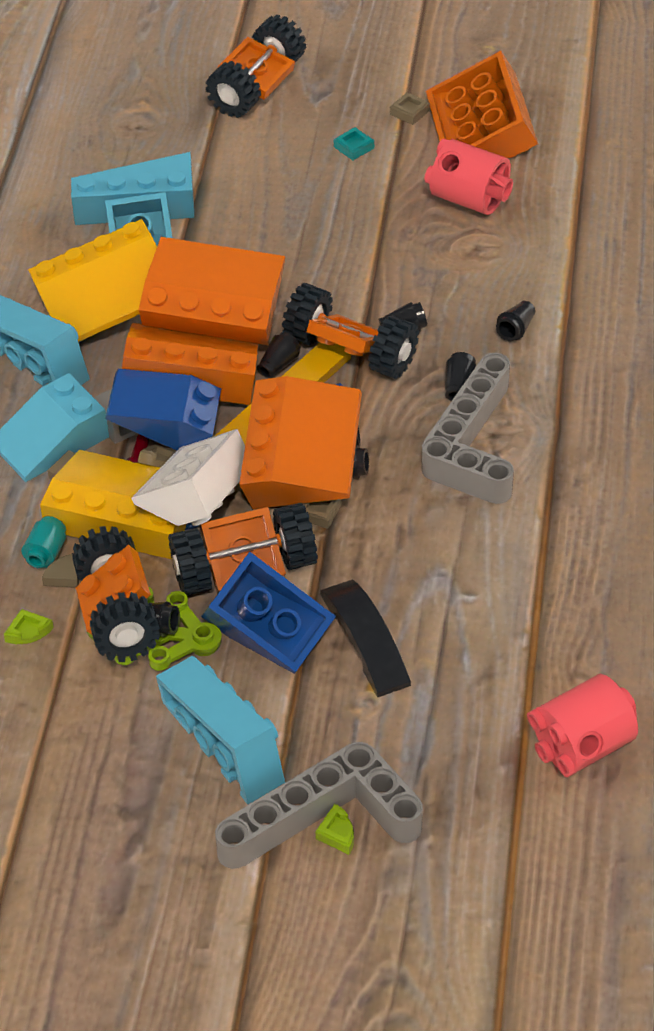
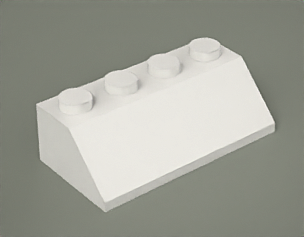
(194, 480)

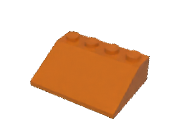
(484, 108)
(212, 290)
(212, 359)
(299, 442)

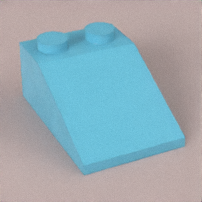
(150, 208)
(51, 423)

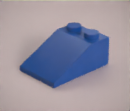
(164, 406)
(268, 614)

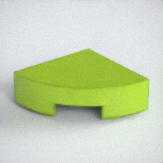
(27, 628)
(336, 830)

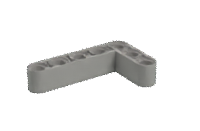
(447, 447)
(317, 800)

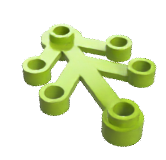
(197, 637)

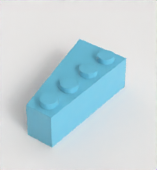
(160, 175)
(40, 343)
(224, 726)

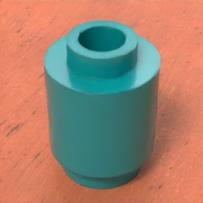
(44, 542)

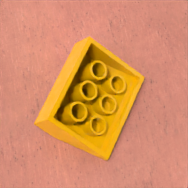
(97, 281)
(98, 492)

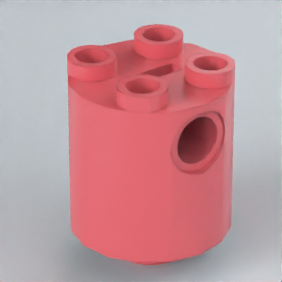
(469, 176)
(584, 724)

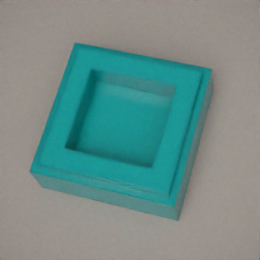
(354, 143)

